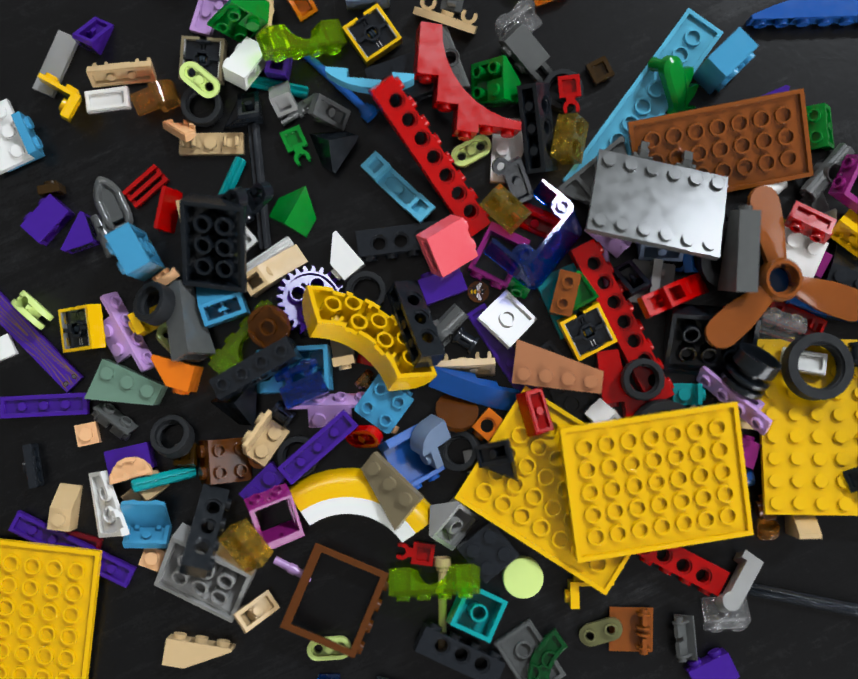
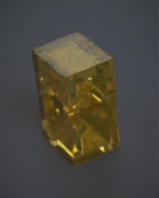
(505, 208)

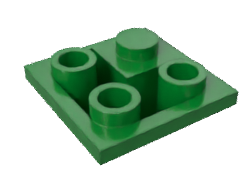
(241, 18)
(494, 82)

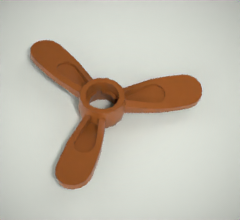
(744, 311)

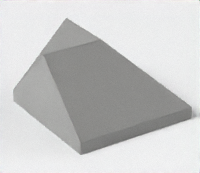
(450, 522)

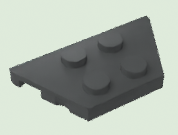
(580, 184)

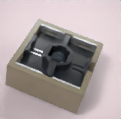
(207, 53)

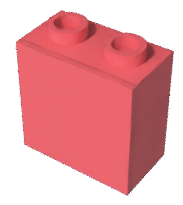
(447, 245)

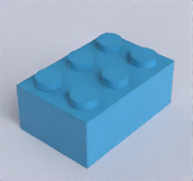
(726, 61)
(134, 252)

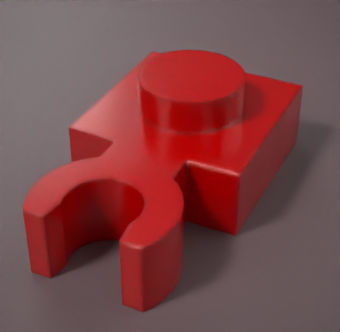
(569, 89)
(421, 553)

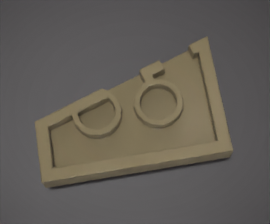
(392, 490)

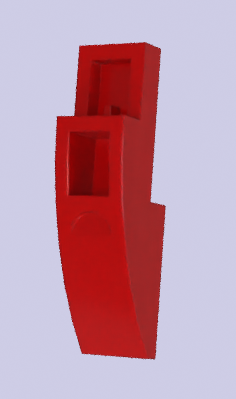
(672, 295)

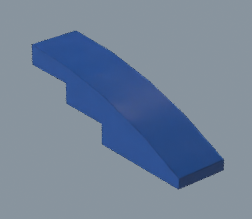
(473, 389)

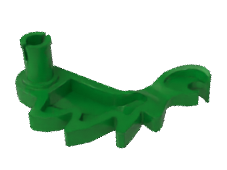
(675, 82)

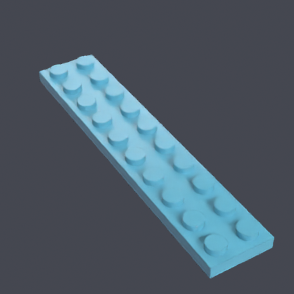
(691, 42)

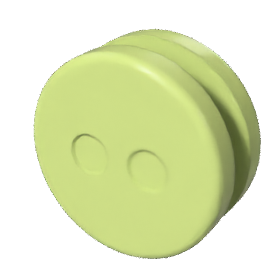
(31, 309)
(523, 577)

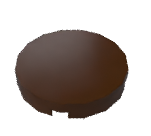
(268, 325)
(456, 412)

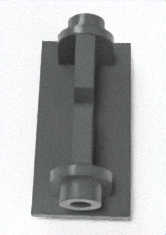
(107, 413)
(685, 638)

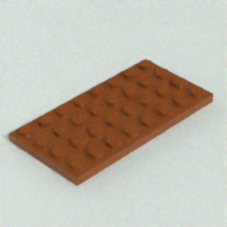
(744, 139)

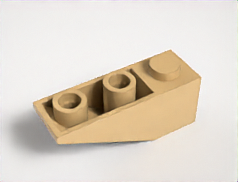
(274, 270)
(187, 651)

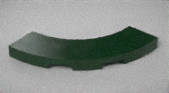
(545, 655)

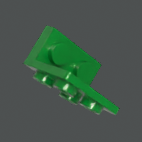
(820, 126)

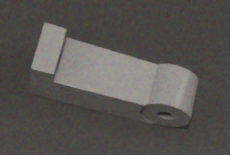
(740, 582)

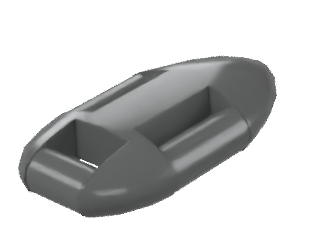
(111, 203)

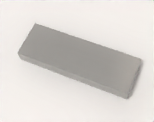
(57, 61)

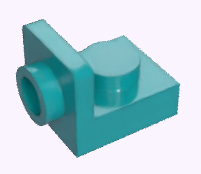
(689, 393)

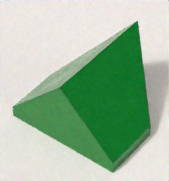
(295, 211)
(585, 293)

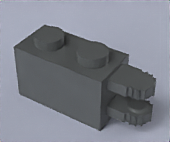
(525, 51)

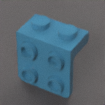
(30, 139)
(382, 406)
(147, 524)

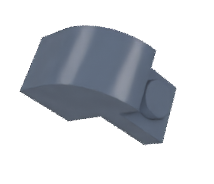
(427, 438)

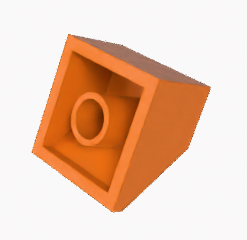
(178, 375)

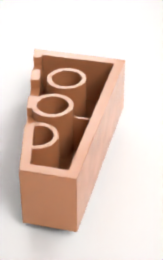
(547, 369)

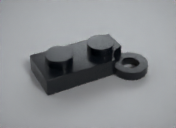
(515, 178)

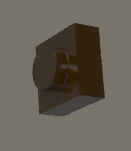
(599, 70)
(51, 187)
(188, 460)

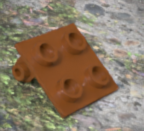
(637, 629)

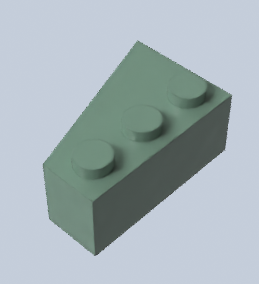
(122, 384)

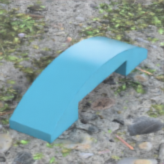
(341, 77)
(397, 187)

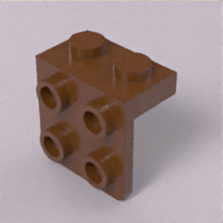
(222, 461)

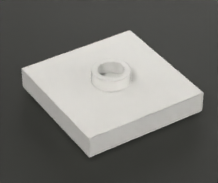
(507, 319)

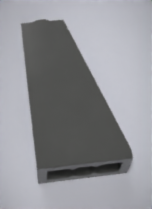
(741, 251)
(186, 330)

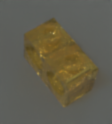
(569, 138)
(246, 545)

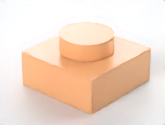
(87, 434)
(152, 558)

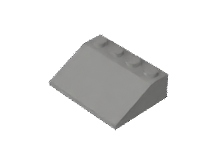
(218, 593)

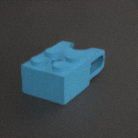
(321, 352)

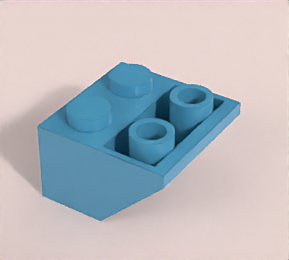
(220, 306)

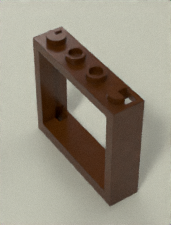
(366, 623)

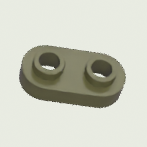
(600, 631)

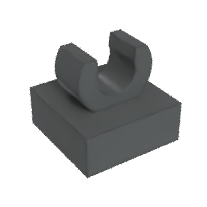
(452, 5)

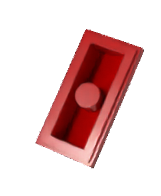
(167, 211)
(540, 221)
(534, 412)

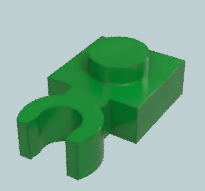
(295, 142)

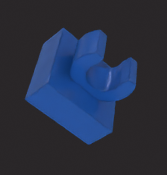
(688, 265)

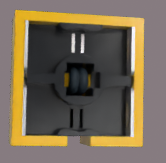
(372, 35)
(82, 328)
(583, 339)

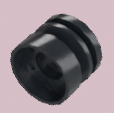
(750, 371)

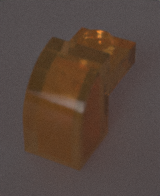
(157, 95)

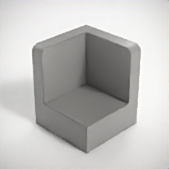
(282, 99)

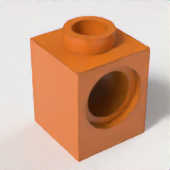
(487, 414)

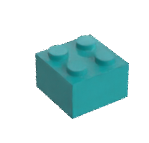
(478, 614)

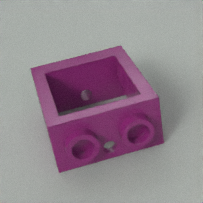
(842, 184)
(498, 231)
(289, 530)

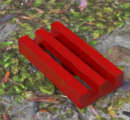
(127, 192)

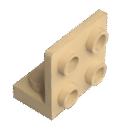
(264, 439)

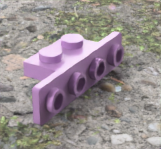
(119, 336)
(326, 407)
(748, 408)

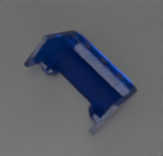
(534, 266)

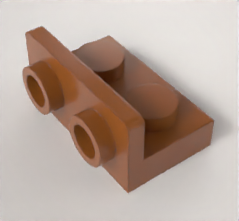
(565, 293)

